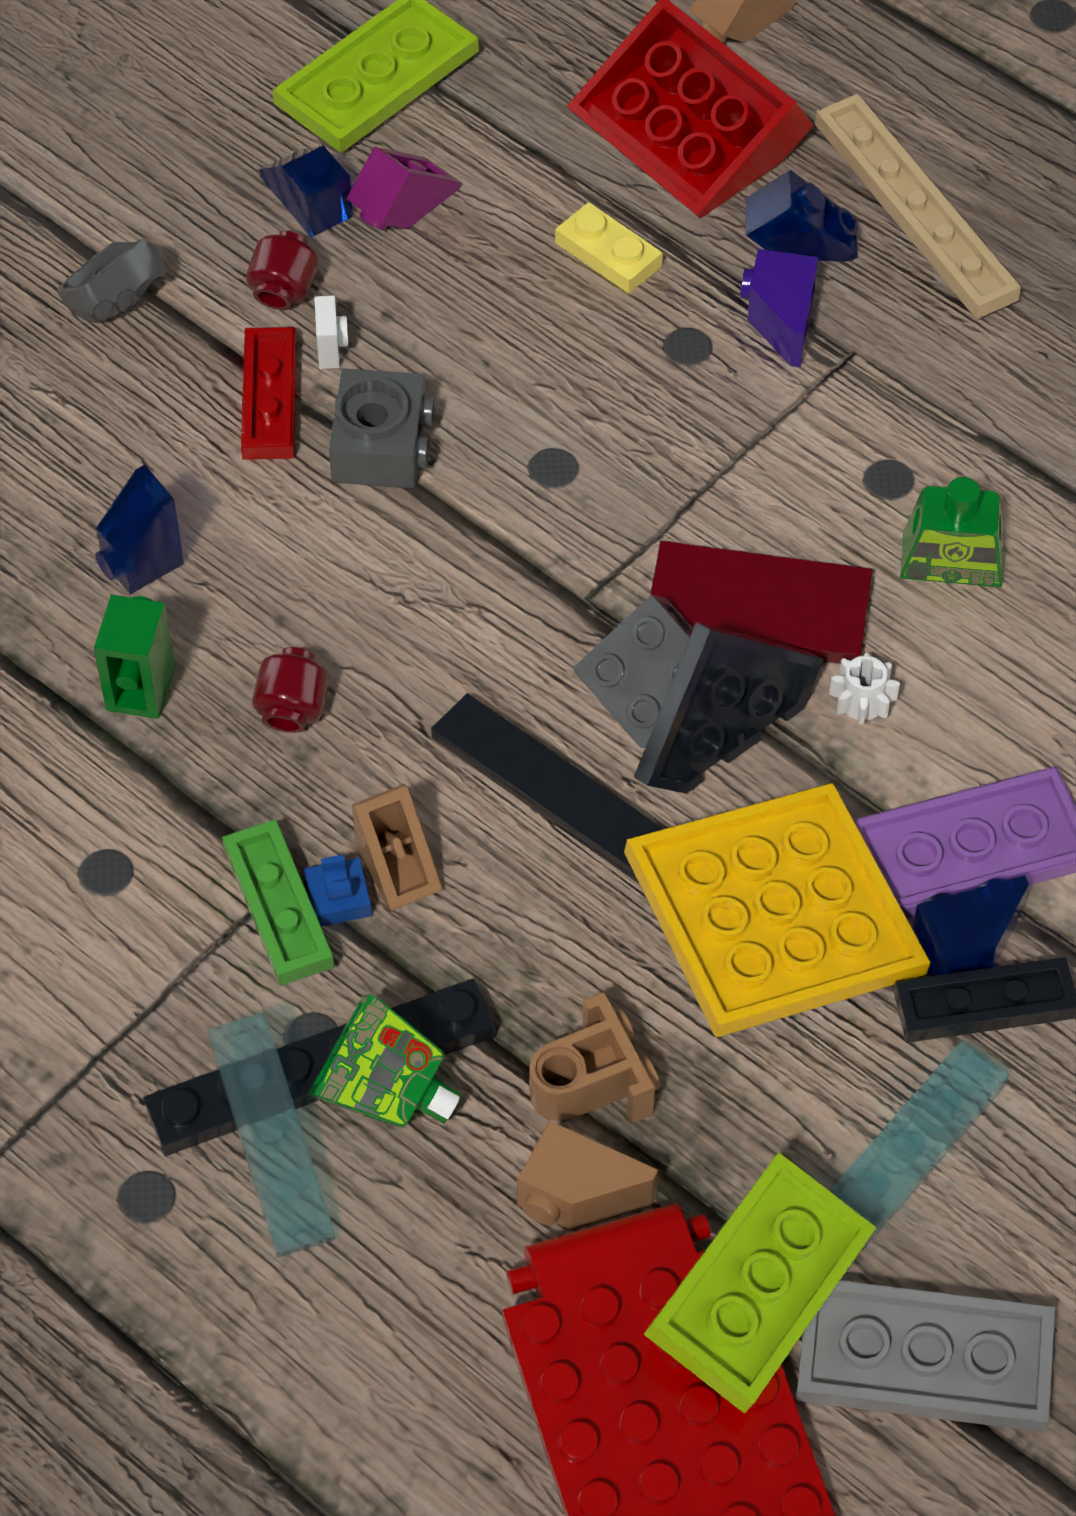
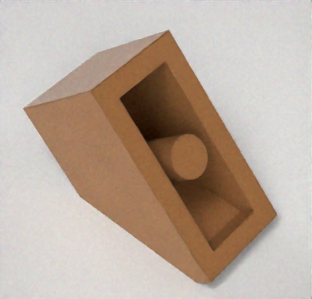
(739, 18)
(581, 1181)

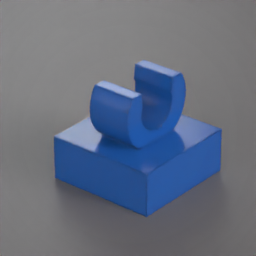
(338, 890)

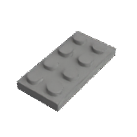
(930, 1356)

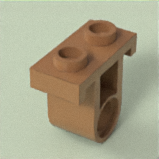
(597, 1063)

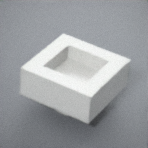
(330, 332)

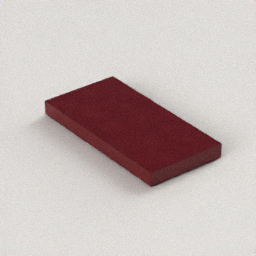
(768, 597)

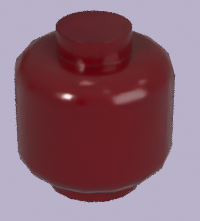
(282, 270)
(290, 690)

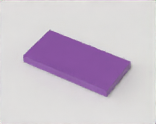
(975, 836)

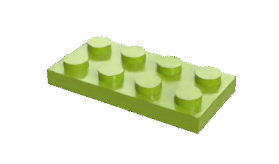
(375, 71)
(760, 1282)

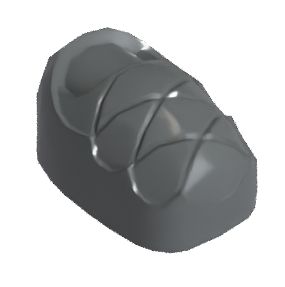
(113, 280)

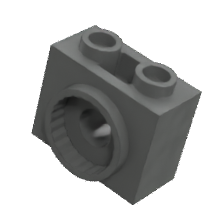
(380, 428)

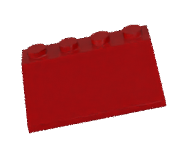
(689, 110)

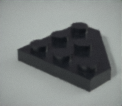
(720, 702)

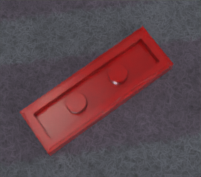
(269, 393)

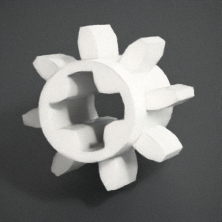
(864, 688)

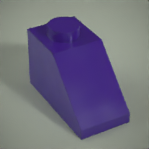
(781, 300)

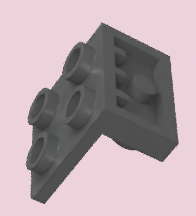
(637, 665)

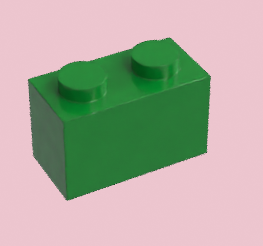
(134, 656)

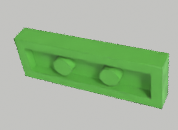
(278, 902)

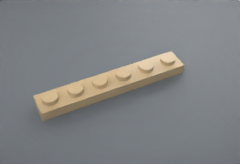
(917, 206)

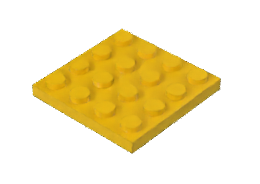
(775, 909)

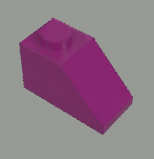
(399, 188)

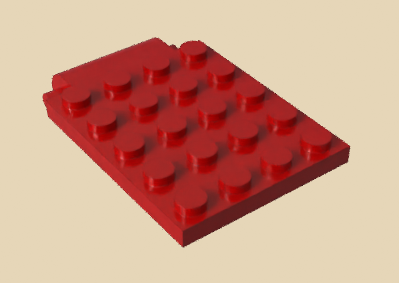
(621, 1414)

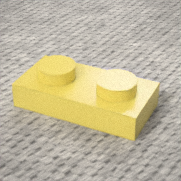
(608, 247)

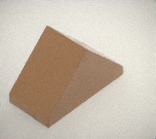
(394, 847)

